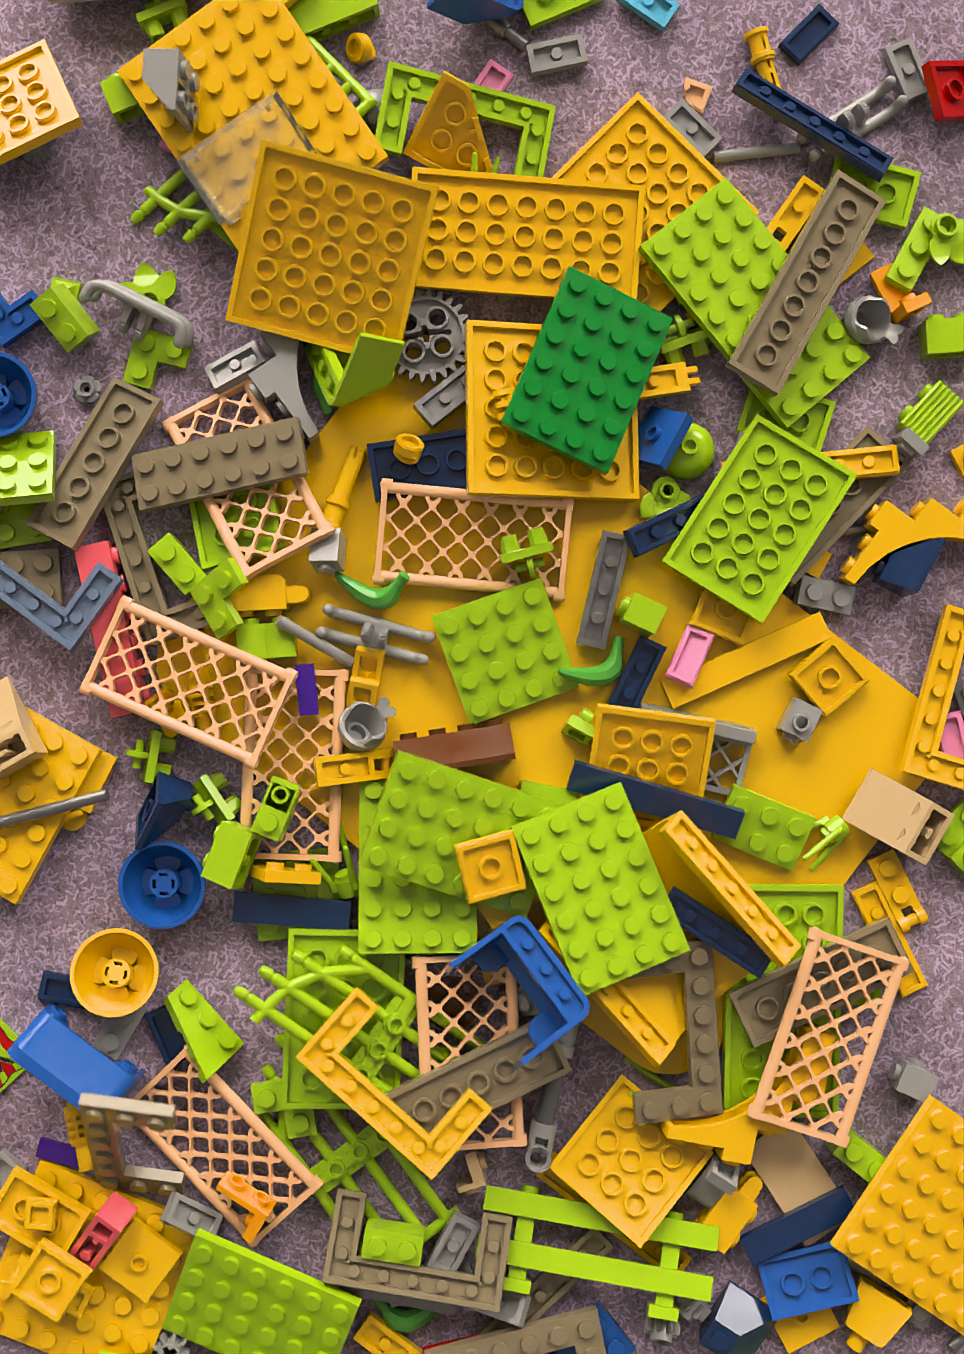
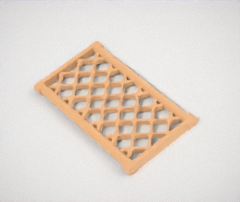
(427, 491)
(324, 527)
(127, 604)
(334, 804)
(419, 962)
(866, 1060)
(220, 1201)

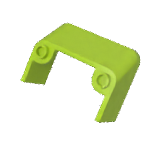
(354, 375)

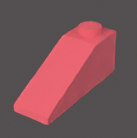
(103, 1230)

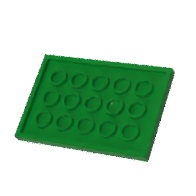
(586, 371)

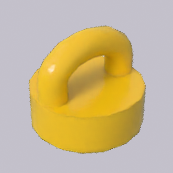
(359, 48)
(408, 448)
(75, 820)

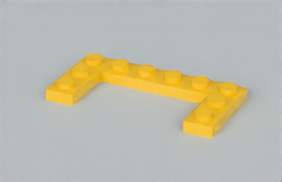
(926, 730)
(423, 1149)

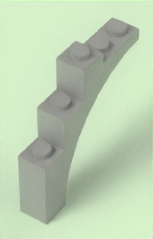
(280, 381)

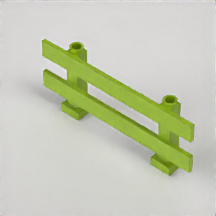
(661, 1279)

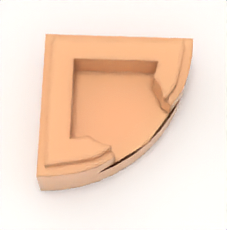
(696, 94)

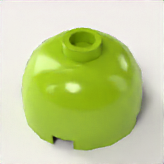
(692, 455)

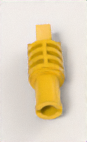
(197, 701)
(77, 1137)

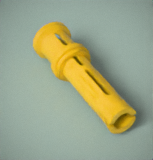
(762, 54)
(338, 502)

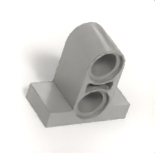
(713, 1181)

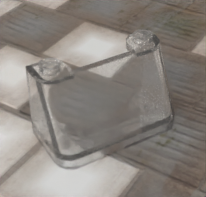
(226, 160)

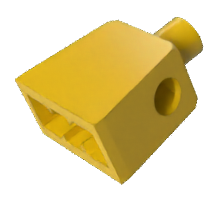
(875, 1316)

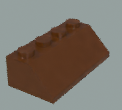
(463, 747)

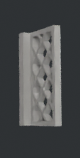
(731, 734)

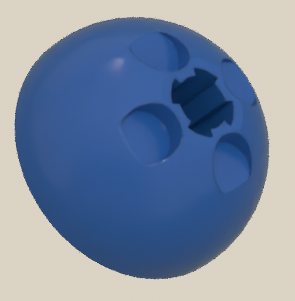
(20, 395)
(150, 896)

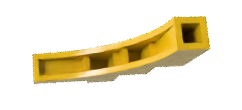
(893, 529)
(734, 1131)

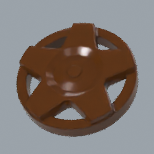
(453, 1005)

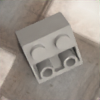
(172, 82)

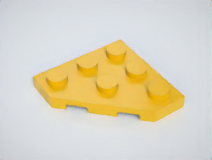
(449, 129)

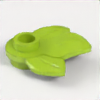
(947, 244)
(152, 285)
(657, 502)

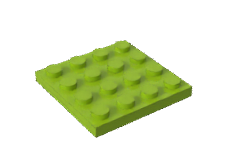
(504, 650)

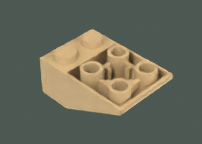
(18, 736)
(898, 816)

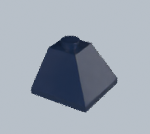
(907, 569)
(162, 808)
(736, 1322)

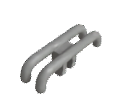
(855, 116)
(149, 308)
(375, 634)

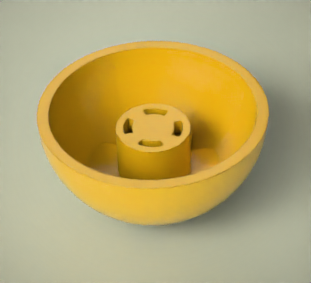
(104, 960)

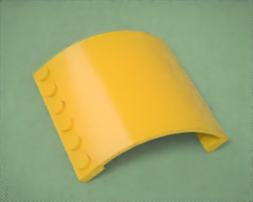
(653, 1006)

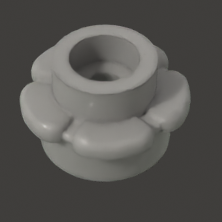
(90, 396)

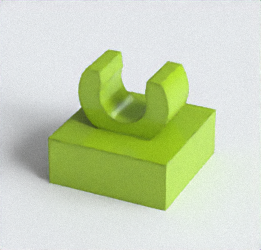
(580, 727)

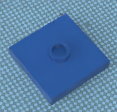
(661, 436)

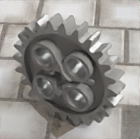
(430, 362)

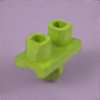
(161, 13)
(695, 338)
(538, 545)
(156, 743)
(210, 801)

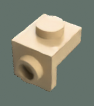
(476, 1163)

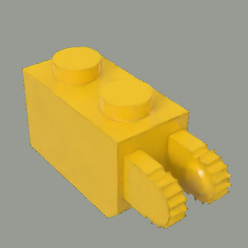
(269, 595)
(733, 1210)

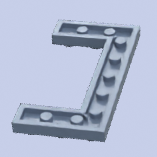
(63, 624)

